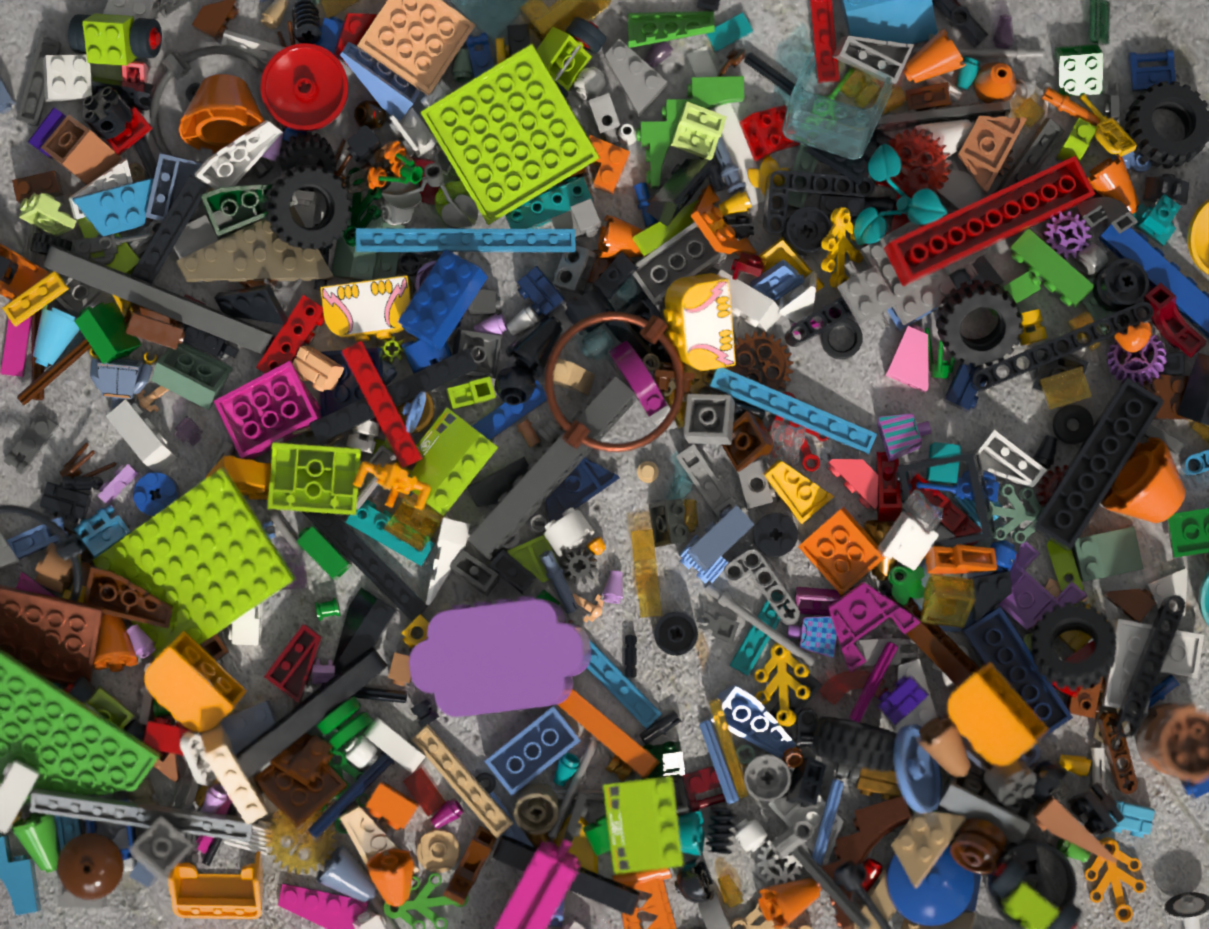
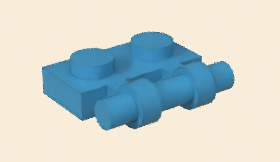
(105, 536)

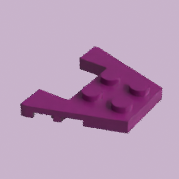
(861, 612)

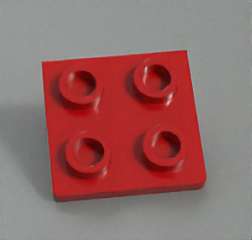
(765, 133)

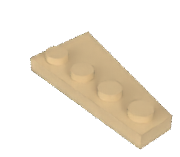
(367, 835)

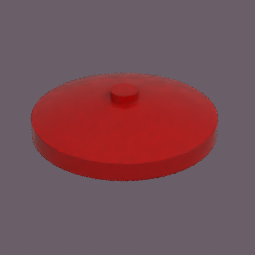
(304, 87)

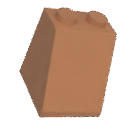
(80, 150)

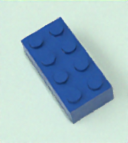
(442, 299)

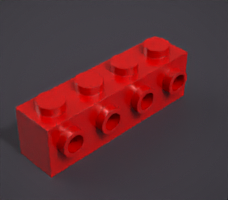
(294, 334)

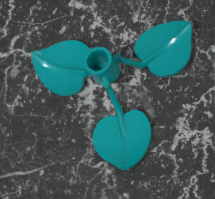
(921, 208)

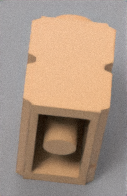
(317, 368)

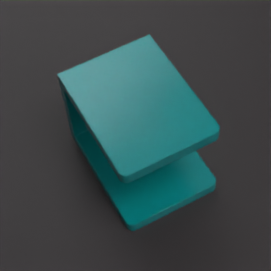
(943, 473)

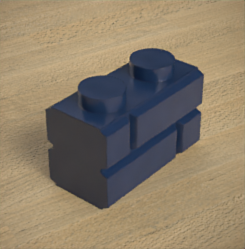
(540, 292)
(960, 391)

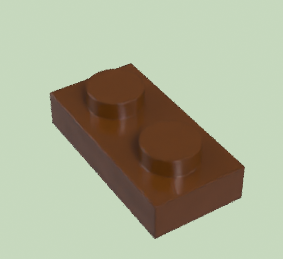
(929, 97)

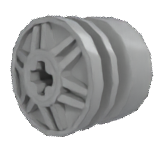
(759, 788)

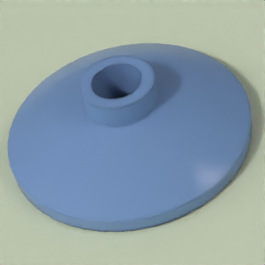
(414, 411)

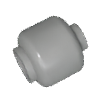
(1092, 259)

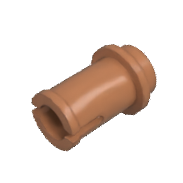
(528, 433)

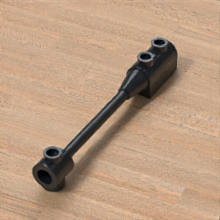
(852, 878)

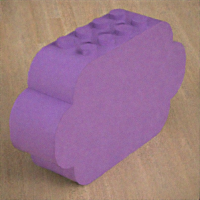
(500, 657)

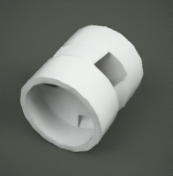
(371, 430)

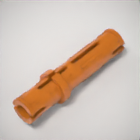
(1069, 106)

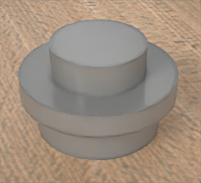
(1024, 88)

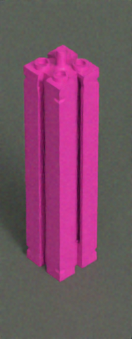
(541, 888)

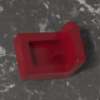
(748, 263)

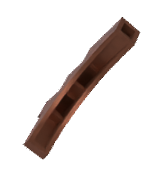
(873, 824)

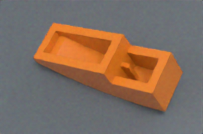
(960, 559)

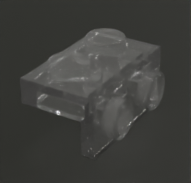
(786, 445)

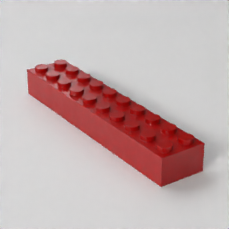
(988, 221)

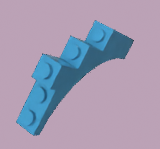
(19, 879)

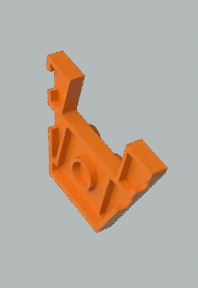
(715, 228)

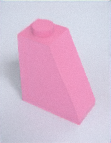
(911, 359)

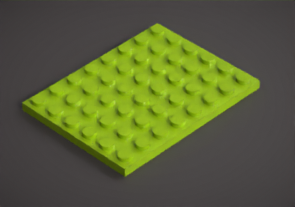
(202, 559)

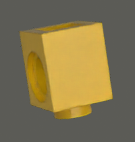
(420, 621)

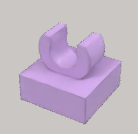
(322, 673)

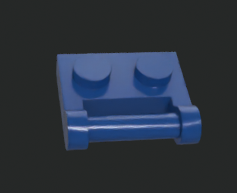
(1146, 76)

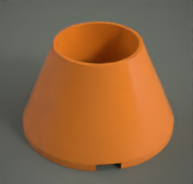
(219, 113)
(1147, 484)

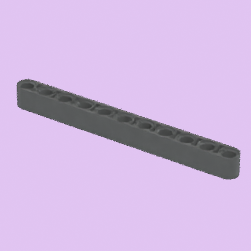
(158, 299)

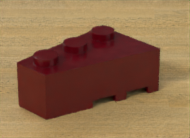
(295, 663)

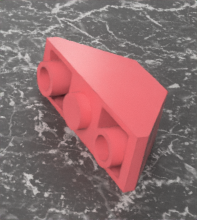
(858, 478)

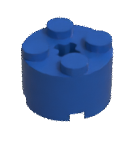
(422, 355)
(145, 488)

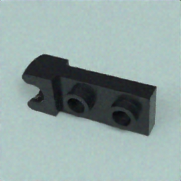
(133, 94)

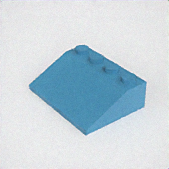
(890, 20)

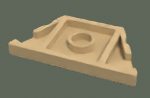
(924, 841)

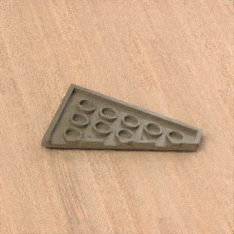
(254, 255)

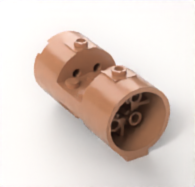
(1175, 741)

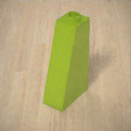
(124, 261)

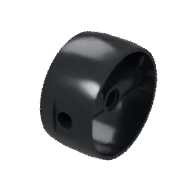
(1028, 853)

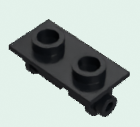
(741, 226)

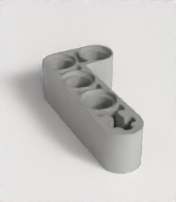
(766, 589)

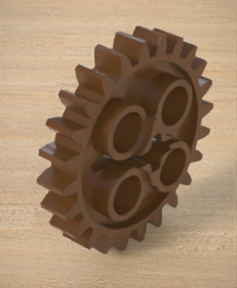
(777, 359)

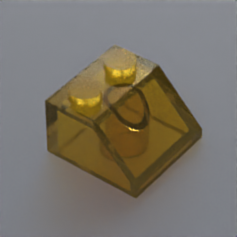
(947, 600)

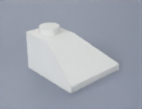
(800, 301)

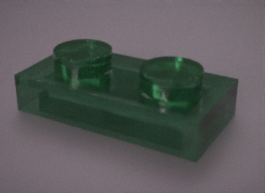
(1099, 22)

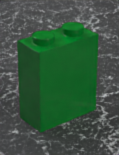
(106, 332)
(323, 552)

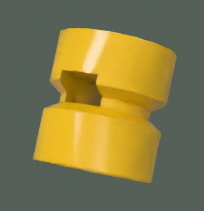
(1031, 319)

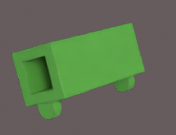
(1021, 288)

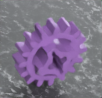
(1054, 229)

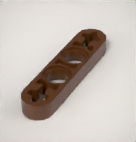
(1115, 753)

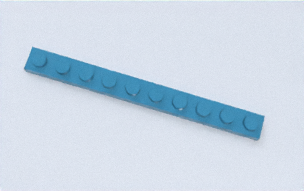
(465, 240)

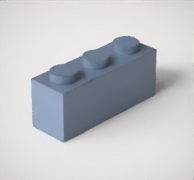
(719, 537)

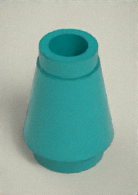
(968, 73)
(566, 767)

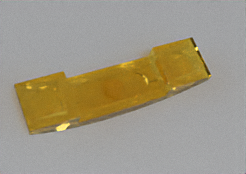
(646, 573)

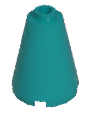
(690, 833)

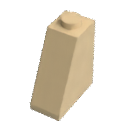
(572, 377)

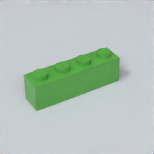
(1051, 268)

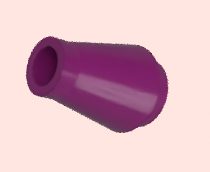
(447, 813)

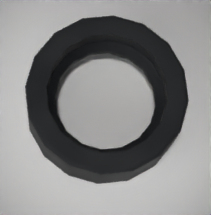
(858, 339)

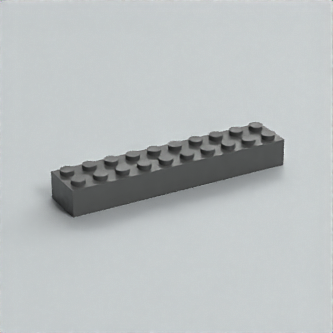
(550, 471)

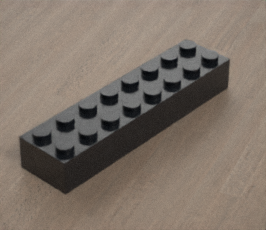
(1097, 464)

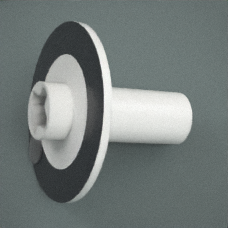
(1188, 907)

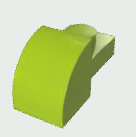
(1077, 140)
(471, 393)

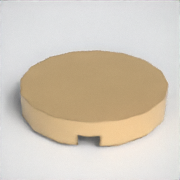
(438, 850)

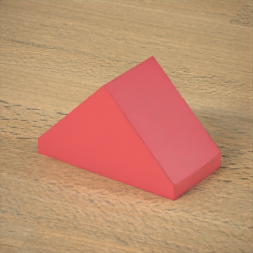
(135, 72)

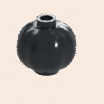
(511, 384)

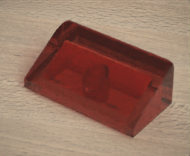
(424, 792)

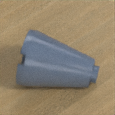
(347, 876)

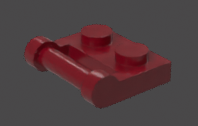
(699, 782)

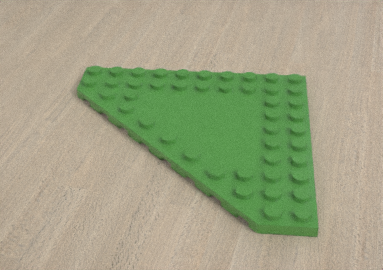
(64, 738)

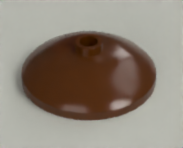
(105, 864)

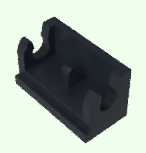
(806, 782)

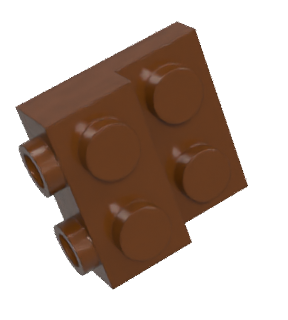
(1171, 391)
(304, 758)

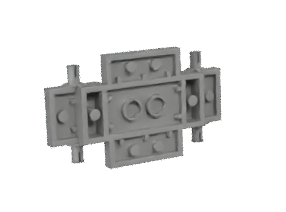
(879, 288)

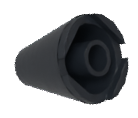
(535, 345)

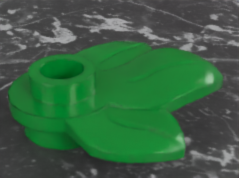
(909, 586)

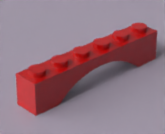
(382, 404)

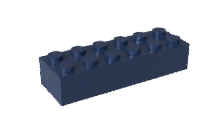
(998, 642)

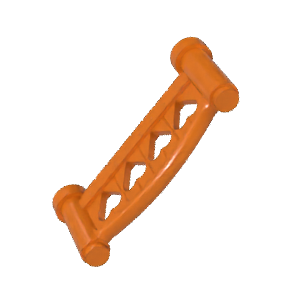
(658, 904)

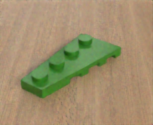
(666, 26)

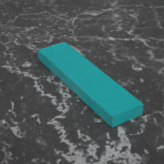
(756, 639)

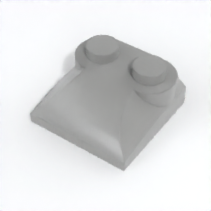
(161, 848)

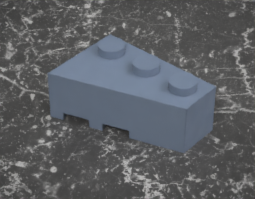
(168, 182)

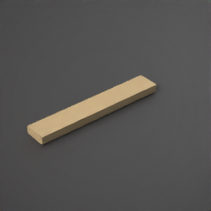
(462, 781)

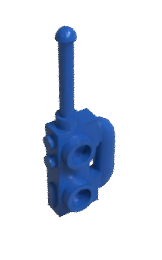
(964, 487)

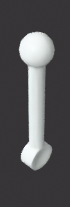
(1045, 102)

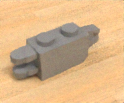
(872, 649)

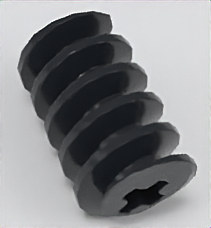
(306, 22)
(721, 830)

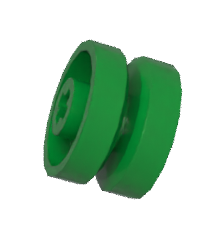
(345, 723)

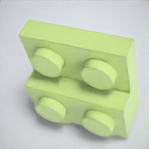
(43, 213)

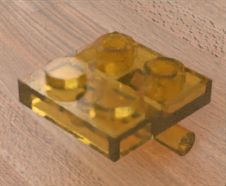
(412, 524)

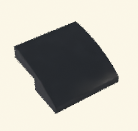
(983, 268)

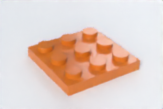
(842, 551)

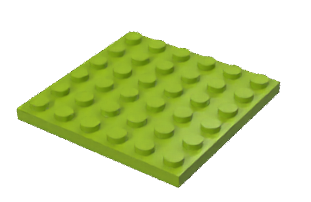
(510, 134)

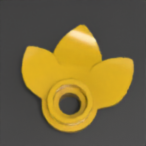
(758, 176)

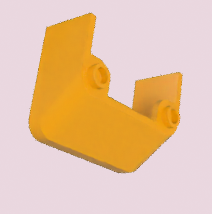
(217, 894)

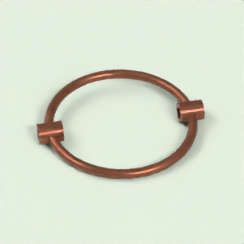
(652, 331)

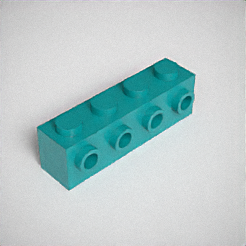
(549, 204)
(373, 523)

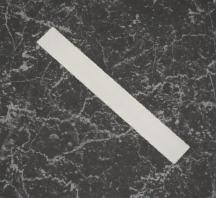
(732, 132)

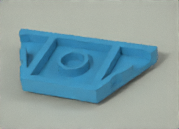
(117, 207)

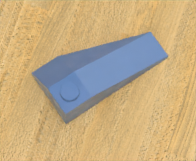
(386, 86)

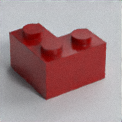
(165, 736)

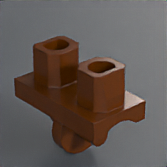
(662, 377)

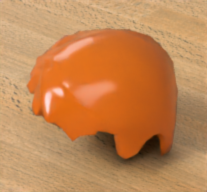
(1135, 338)

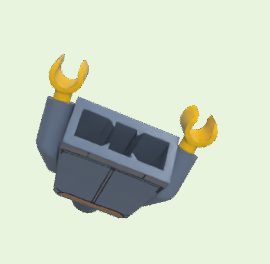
(121, 377)

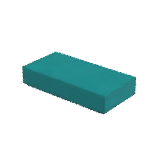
(729, 32)

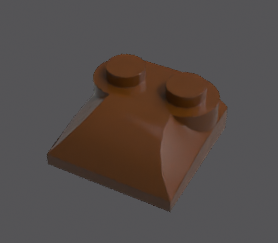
(749, 441)

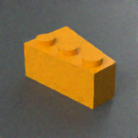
(249, 476)

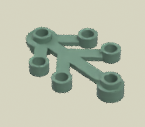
(1017, 514)

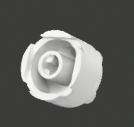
(568, 531)

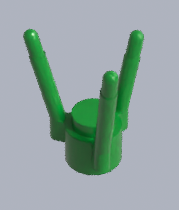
(939, 367)

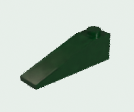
(237, 206)

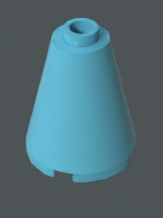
(53, 335)

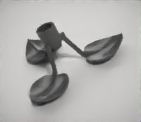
(457, 214)

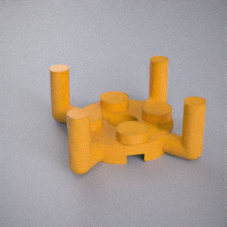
(395, 479)

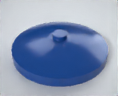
(938, 897)

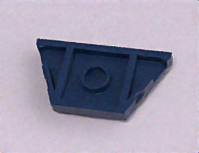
(579, 487)

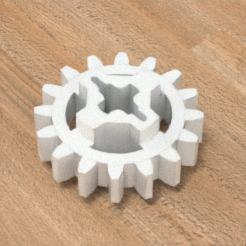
(770, 862)

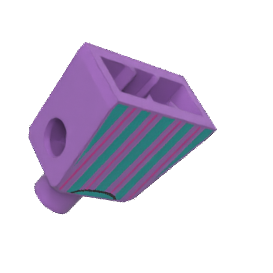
(901, 434)

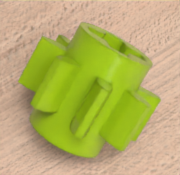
(388, 344)

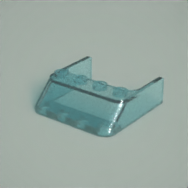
(828, 122)

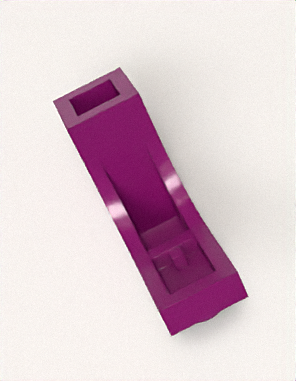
(638, 378)

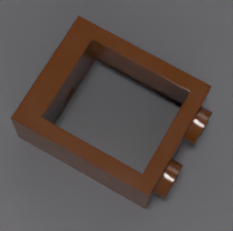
(153, 326)

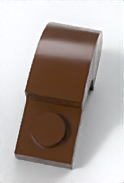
(470, 865)

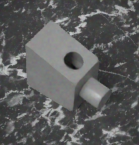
(601, 107)

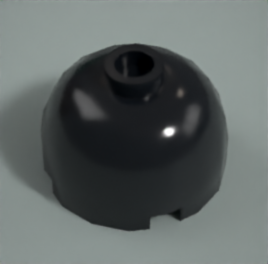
(1048, 776)
(694, 881)

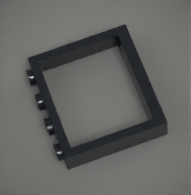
(979, 490)

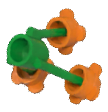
(403, 173)

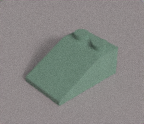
(1107, 554)

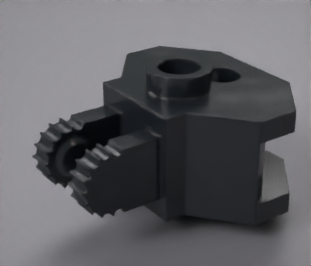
(1168, 185)

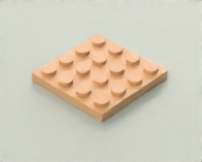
(416, 39)

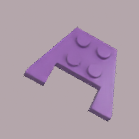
(1030, 598)

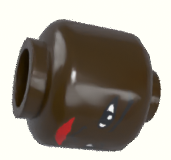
(370, 114)

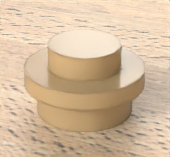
(647, 472)

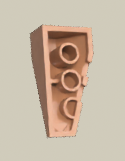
(1059, 821)

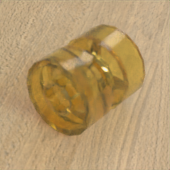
(860, 89)

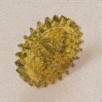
(316, 850)

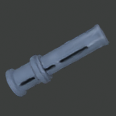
(729, 169)

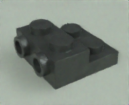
(668, 522)

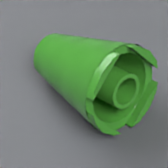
(39, 839)

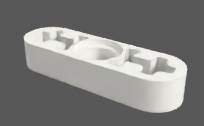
(192, 747)

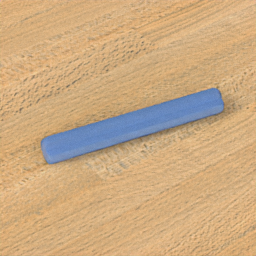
(719, 761)
(827, 820)

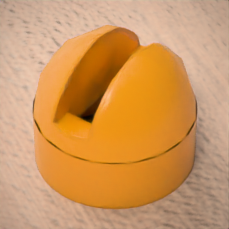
(596, 546)

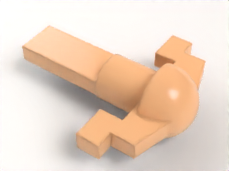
(145, 402)
(595, 610)

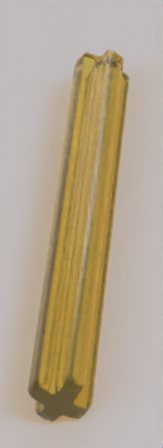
(728, 747)

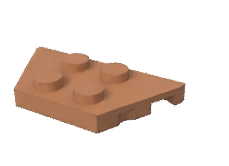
(989, 146)

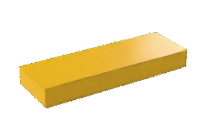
(35, 298)

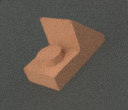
(169, 766)

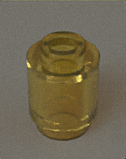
(895, 99)

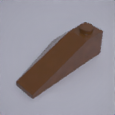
(125, 599)

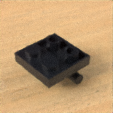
(1095, 812)

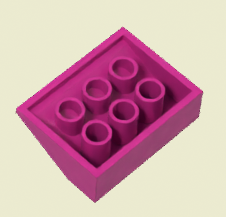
(267, 411)

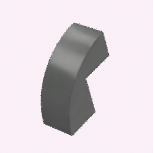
(1100, 208)

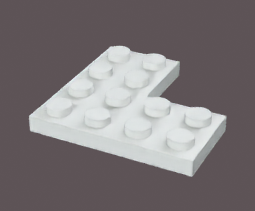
(1181, 659)

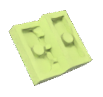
(698, 131)

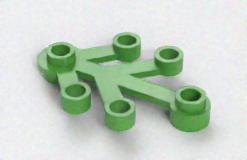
(421, 904)

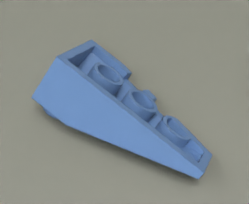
(753, 722)

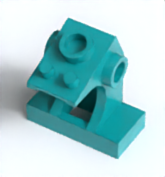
(1156, 221)

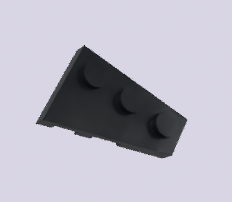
(492, 487)

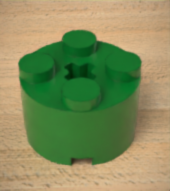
(598, 835)

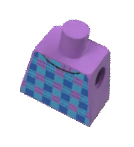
(815, 635)

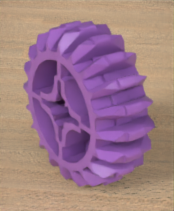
(1134, 367)

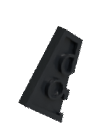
(252, 303)

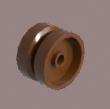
(978, 846)

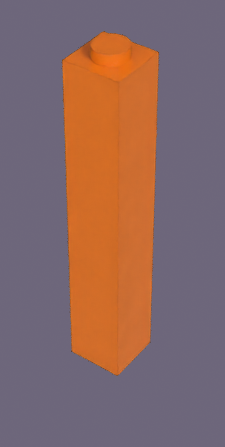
(609, 734)

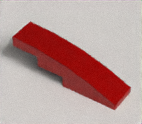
(952, 518)

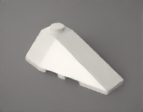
(235, 160)
(451, 542)

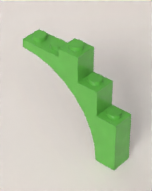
(658, 135)

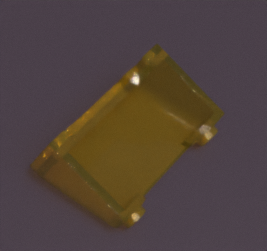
(559, 14)

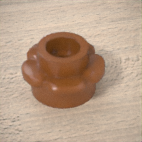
(795, 761)

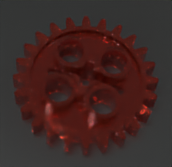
(919, 145)

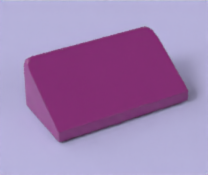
(815, 600)

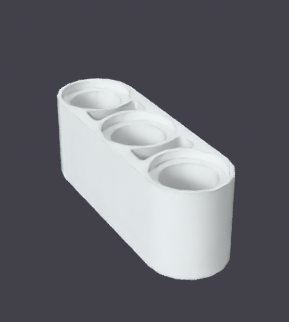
(394, 745)

